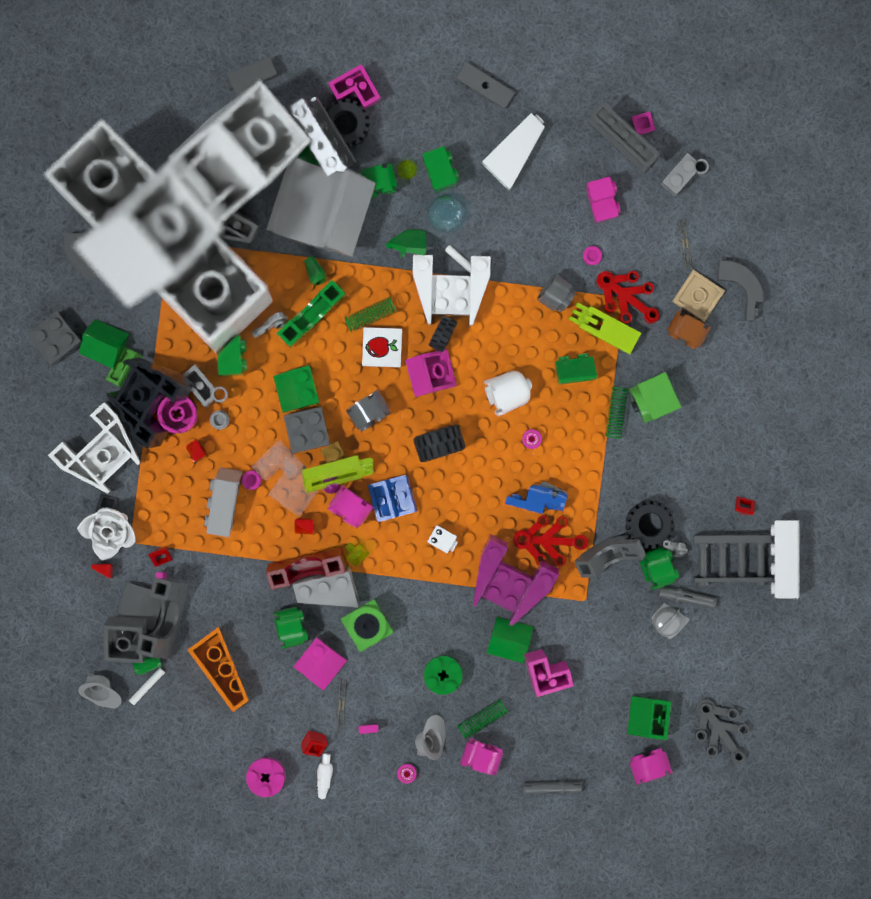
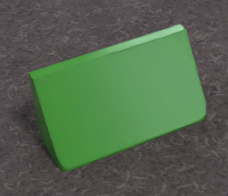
(120, 372)

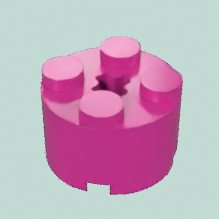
(180, 425)
(351, 506)
(481, 758)
(650, 767)
(264, 787)

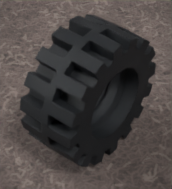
(443, 333)

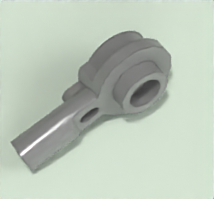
(277, 320)
(676, 548)

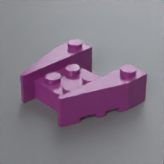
(509, 585)

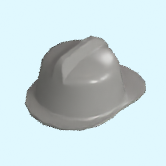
(669, 621)
(99, 691)
(432, 738)

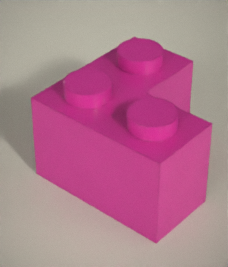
(358, 83)
(601, 199)
(546, 677)

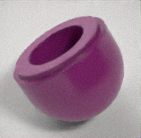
(332, 488)

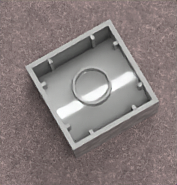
(320, 207)

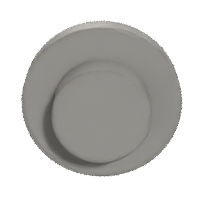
(219, 420)

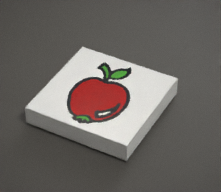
(382, 347)

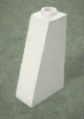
(512, 153)

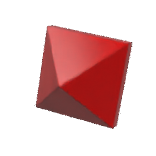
(742, 510)
(159, 551)

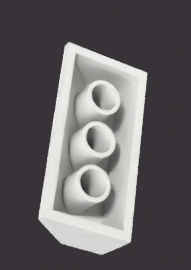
(786, 559)

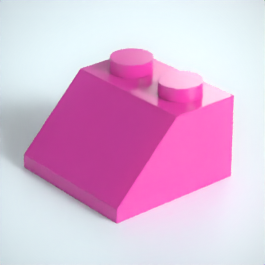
(431, 373)

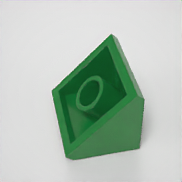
(103, 343)
(509, 641)

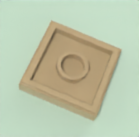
(698, 296)

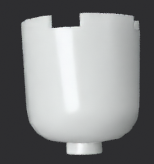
(508, 391)

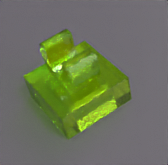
(356, 554)

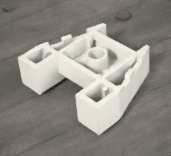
(451, 293)
(102, 455)

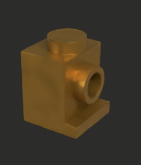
(333, 452)

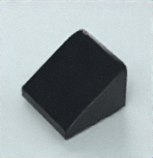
(104, 503)

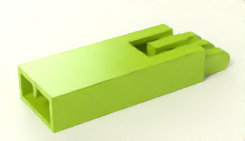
(611, 331)
(345, 470)

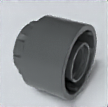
(556, 293)

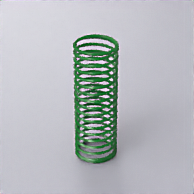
(364, 318)
(607, 434)
(481, 724)

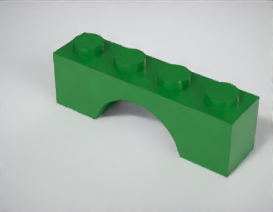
(311, 314)

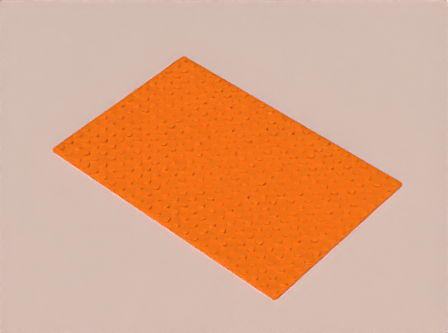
(455, 491)

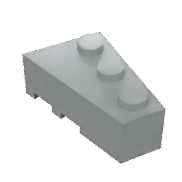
(222, 502)

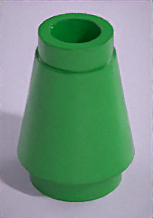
(315, 272)
(148, 665)

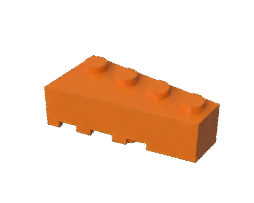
(216, 663)

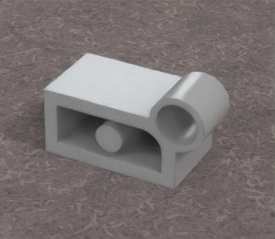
(682, 174)
(203, 387)

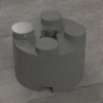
(367, 410)

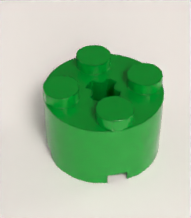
(383, 177)
(658, 568)
(289, 627)
(435, 666)

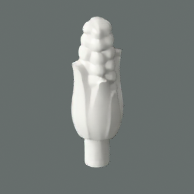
(324, 776)

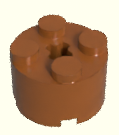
(688, 329)

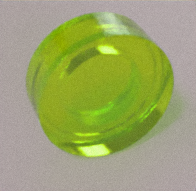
(406, 170)

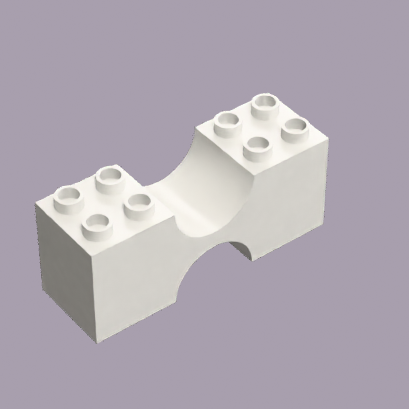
(188, 198)
(213, 290)

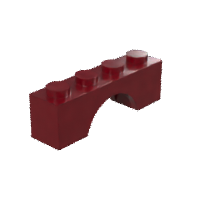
(325, 563)

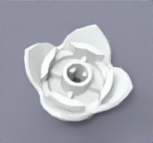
(106, 542)

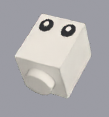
(443, 539)

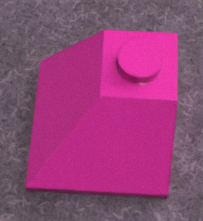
(320, 663)

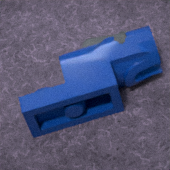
(539, 497)

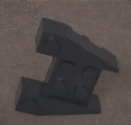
(142, 395)

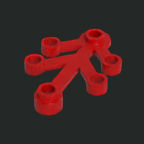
(625, 295)
(547, 540)

